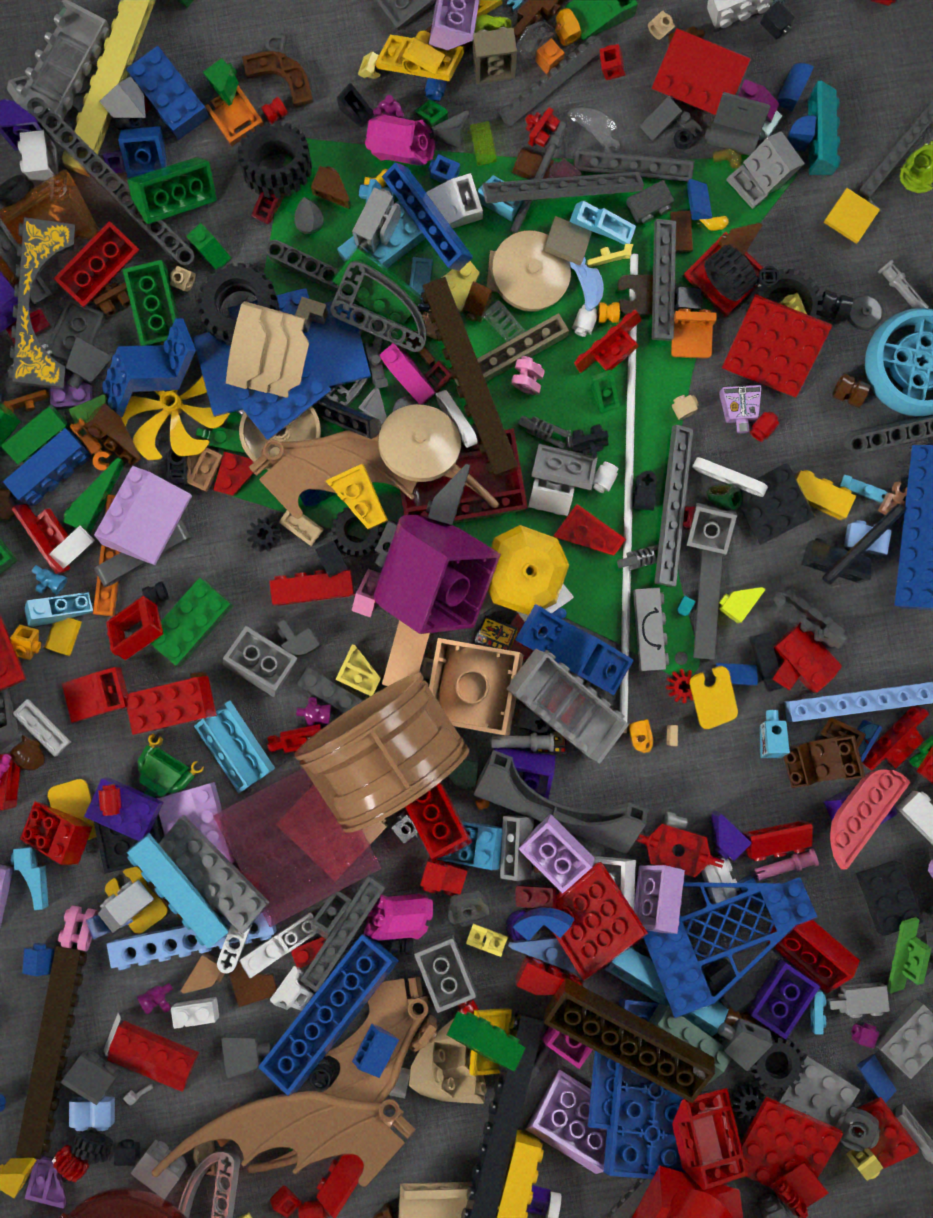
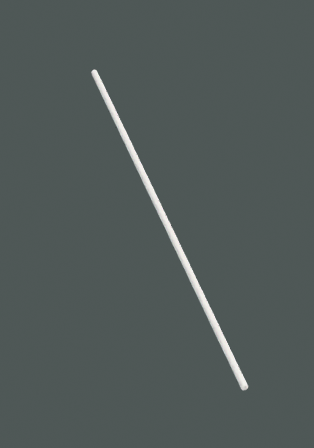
(626, 587)

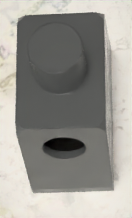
(85, 363)
(386, 537)
(745, 1042)
(242, 1052)

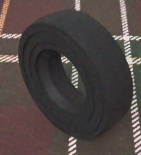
(13, 190)

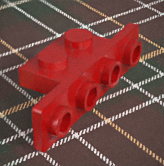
(612, 347)
(44, 531)
(898, 740)

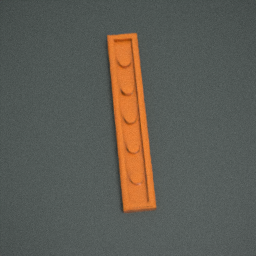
(106, 596)

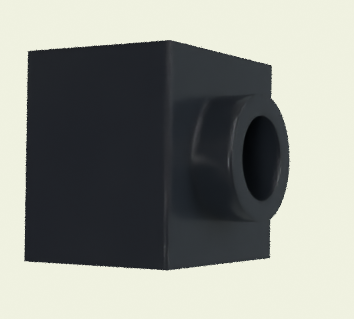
(127, 1153)

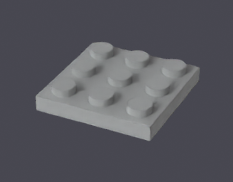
(819, 1093)

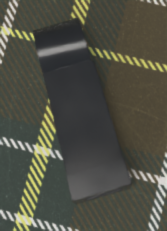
(766, 660)

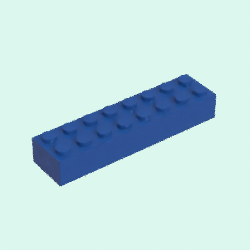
(915, 568)
(328, 1014)

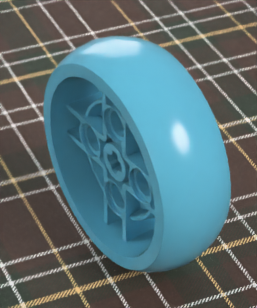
(882, 354)

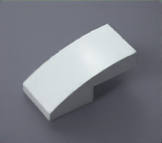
(71, 547)

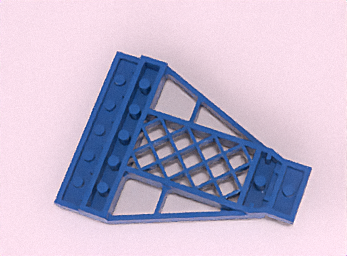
(677, 960)

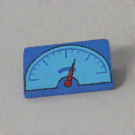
(872, 731)

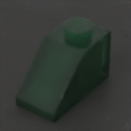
(465, 775)

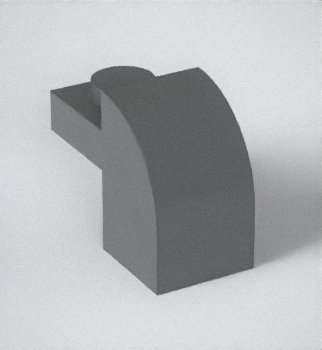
(297, 644)

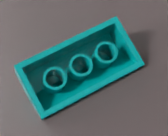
(824, 145)

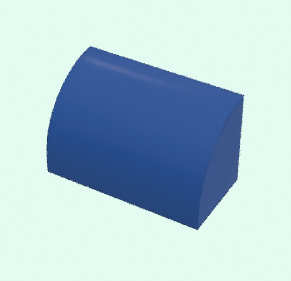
(794, 85)
(802, 133)
(375, 1051)

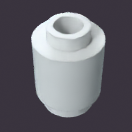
(585, 321)
(605, 477)

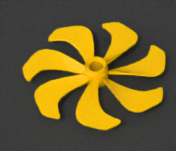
(180, 440)

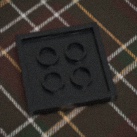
(780, 508)
(114, 846)

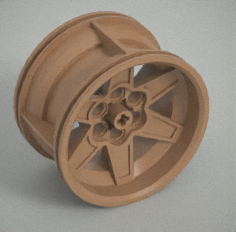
(382, 753)

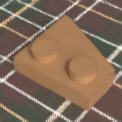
(203, 468)
(425, 1034)

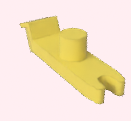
(608, 257)

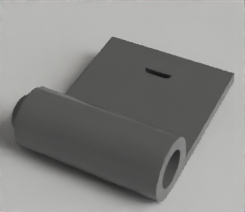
(737, 124)

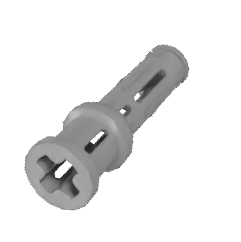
(897, 280)
(534, 741)

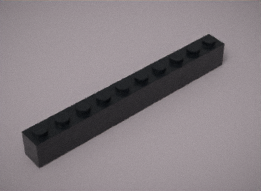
(503, 1122)

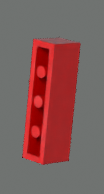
(311, 587)

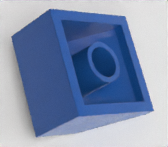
(142, 150)

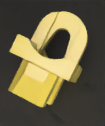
(494, 941)

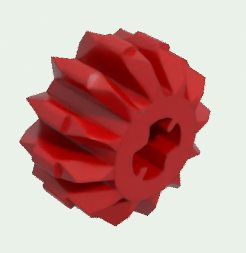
(679, 693)
(69, 1165)

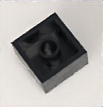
(719, 975)

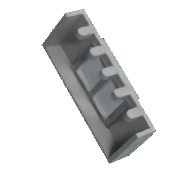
(65, 60)
(568, 705)

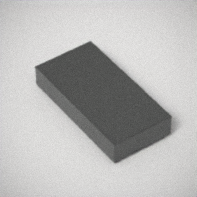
(661, 118)

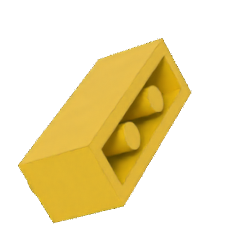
(824, 495)

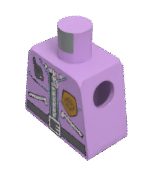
(741, 405)

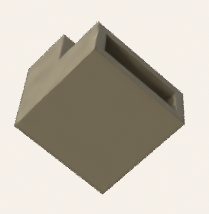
(311, 311)

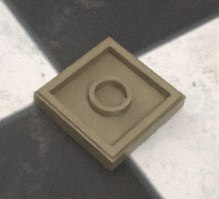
(567, 240)

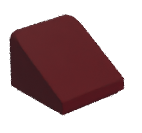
(688, 516)

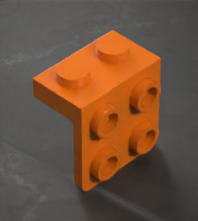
(693, 333)

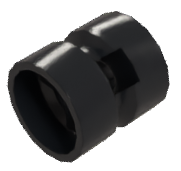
(841, 309)

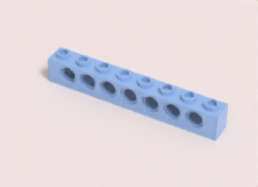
(859, 702)
(119, 947)

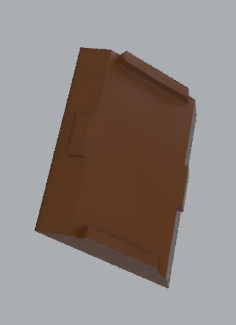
(528, 164)

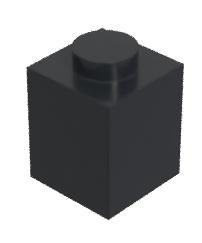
(777, 20)
(688, 299)

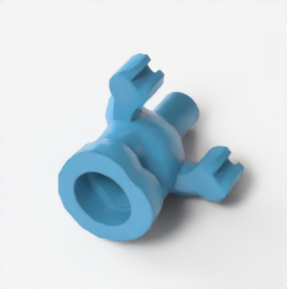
(49, 579)

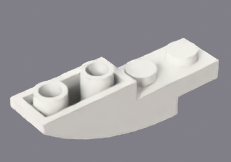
(278, 946)

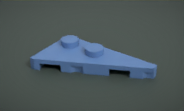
(545, 949)

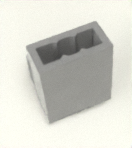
(377, 220)

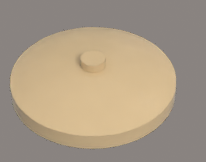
(527, 274)
(303, 428)
(419, 443)

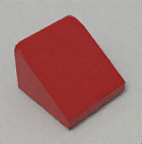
(786, 675)
(285, 1201)

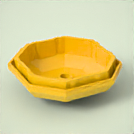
(524, 549)

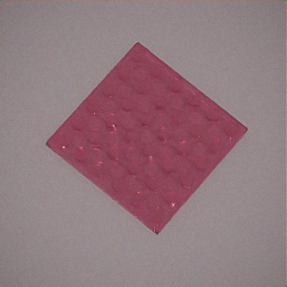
(293, 846)

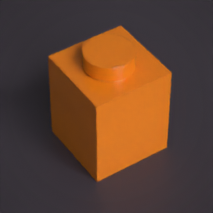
(549, 56)

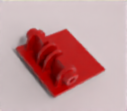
(799, 1190)

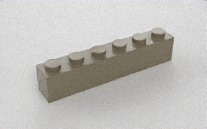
(526, 345)

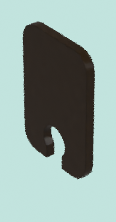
(643, 289)

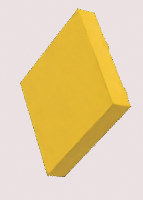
(851, 215)

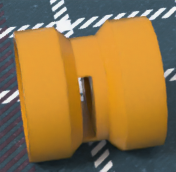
(609, 312)

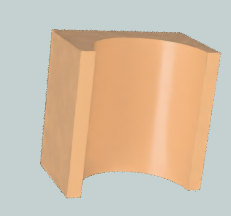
(473, 685)

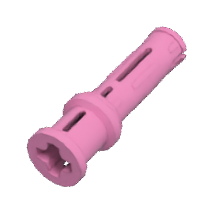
(796, 863)

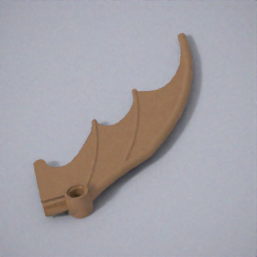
(313, 461)
(395, 1014)
(312, 1126)

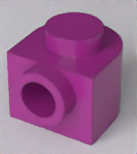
(865, 1034)

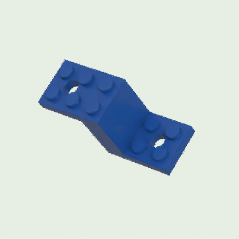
(149, 367)
(575, 648)

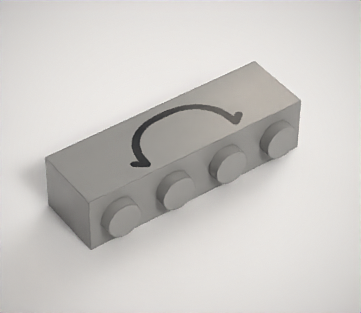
(649, 629)

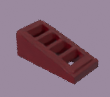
(271, 212)
(443, 380)

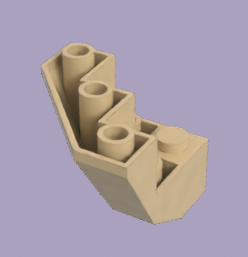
(443, 1071)

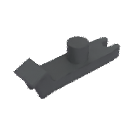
(687, 122)
(375, 365)

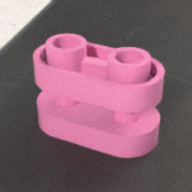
(528, 375)
(68, 935)

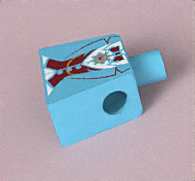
(773, 744)

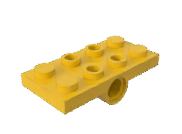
(392, 58)

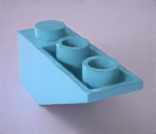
(55, 609)

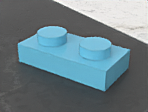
(817, 1019)

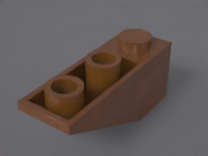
(111, 431)

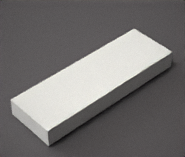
(41, 728)

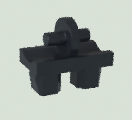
(590, 443)

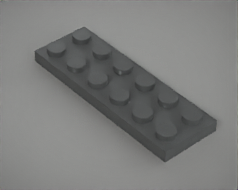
(213, 875)

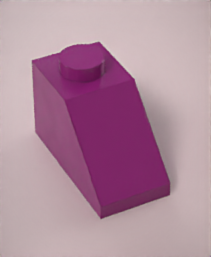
(759, 93)

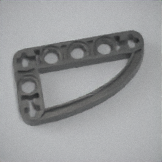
(370, 317)

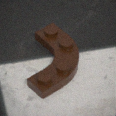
(279, 64)

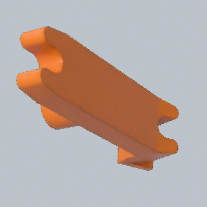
(27, 400)

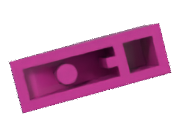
(407, 373)

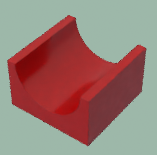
(679, 1196)

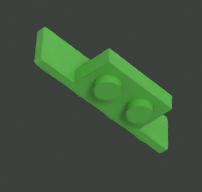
(910, 957)

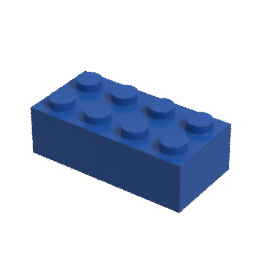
(168, 92)
(47, 468)

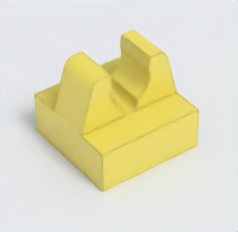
(368, 66)

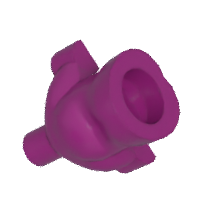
(389, 107)
(314, 712)
(154, 997)

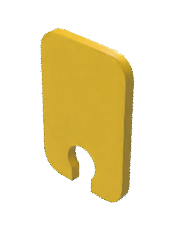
(714, 703)
(72, 799)
(148, 916)

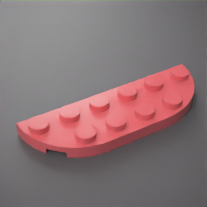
(864, 812)

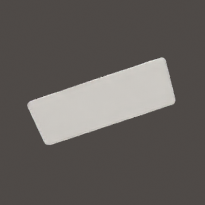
(112, 1033)

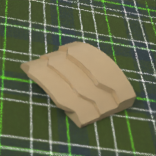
(267, 350)

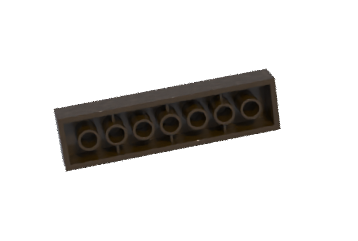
(629, 1040)

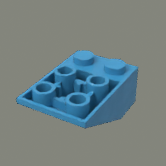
(485, 849)

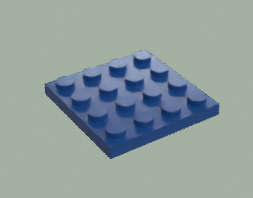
(273, 412)

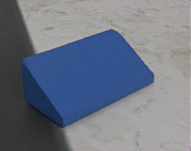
(699, 200)
(741, 673)
(876, 1078)

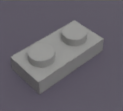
(747, 186)

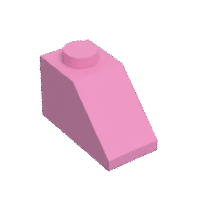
(364, 600)

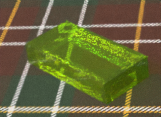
(483, 143)

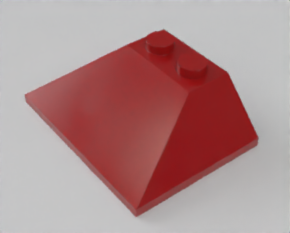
(709, 1140)

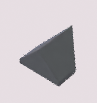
(452, 130)

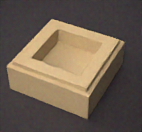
(672, 735)

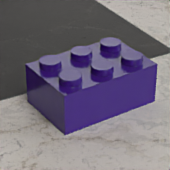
(135, 816)
(783, 998)

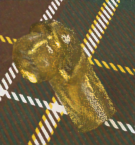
(729, 155)

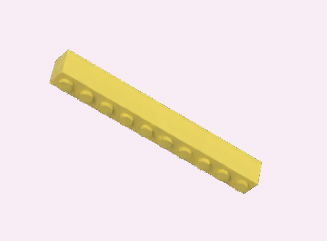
(118, 55)

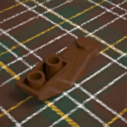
(533, 12)

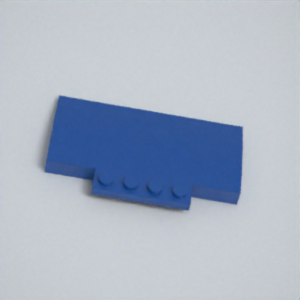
(333, 351)
(634, 1113)

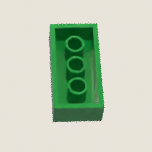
(373, 294)
(151, 301)
(191, 621)

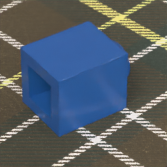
(38, 960)

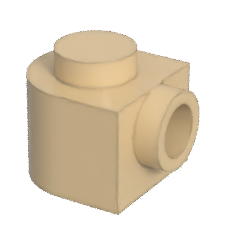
(661, 25)
(182, 278)
(685, 406)

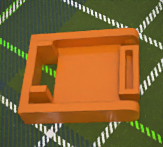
(234, 116)

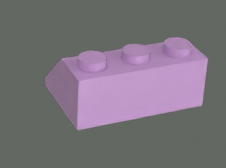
(453, 23)
(556, 853)
(659, 897)

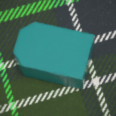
(685, 606)

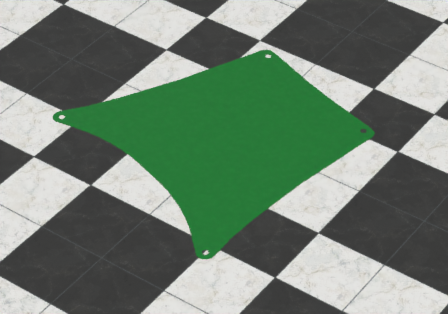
(564, 392)

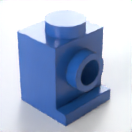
(443, 164)

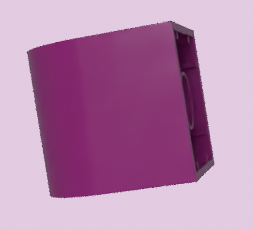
(434, 575)

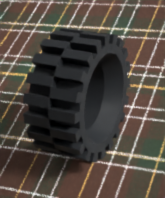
(272, 141)
(792, 284)

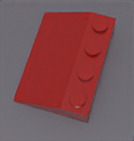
(699, 71)

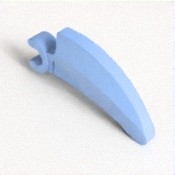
(591, 284)

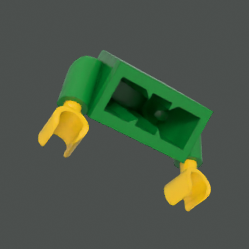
(163, 772)

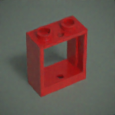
(143, 610)
(9, 785)

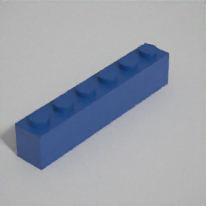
(427, 217)

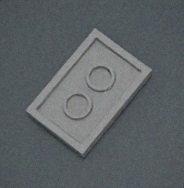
(564, 467)

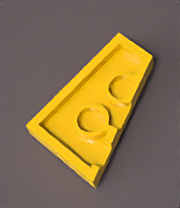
(359, 494)

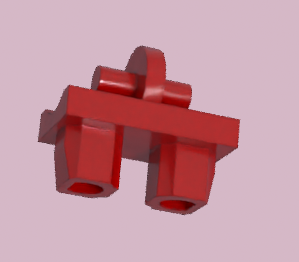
(538, 135)

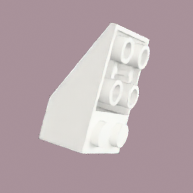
(457, 201)

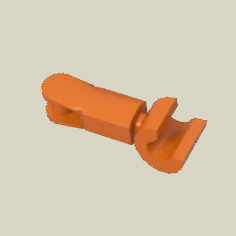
(91, 445)

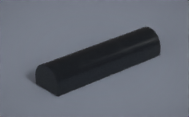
(348, 418)

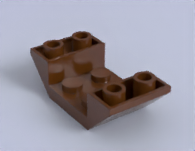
(824, 761)

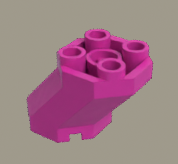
(400, 140)
(399, 917)

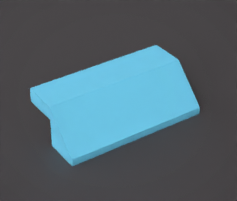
(234, 747)

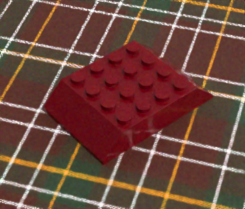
(506, 489)

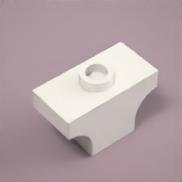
(292, 991)

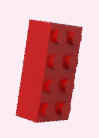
(170, 705)

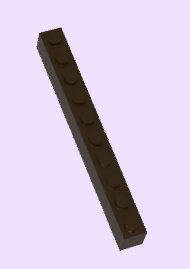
(469, 377)
(51, 1052)

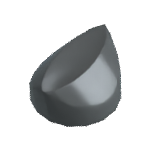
(308, 217)

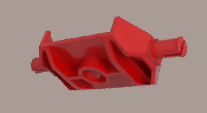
(696, 847)

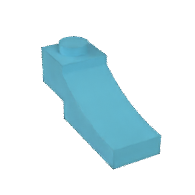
(602, 222)
(25, 861)

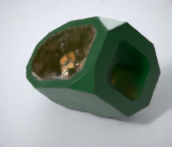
(725, 496)

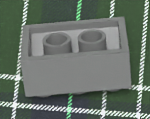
(259, 661)

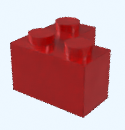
(443, 876)

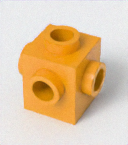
(26, 641)

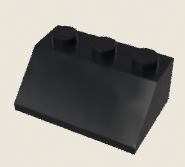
(824, 556)

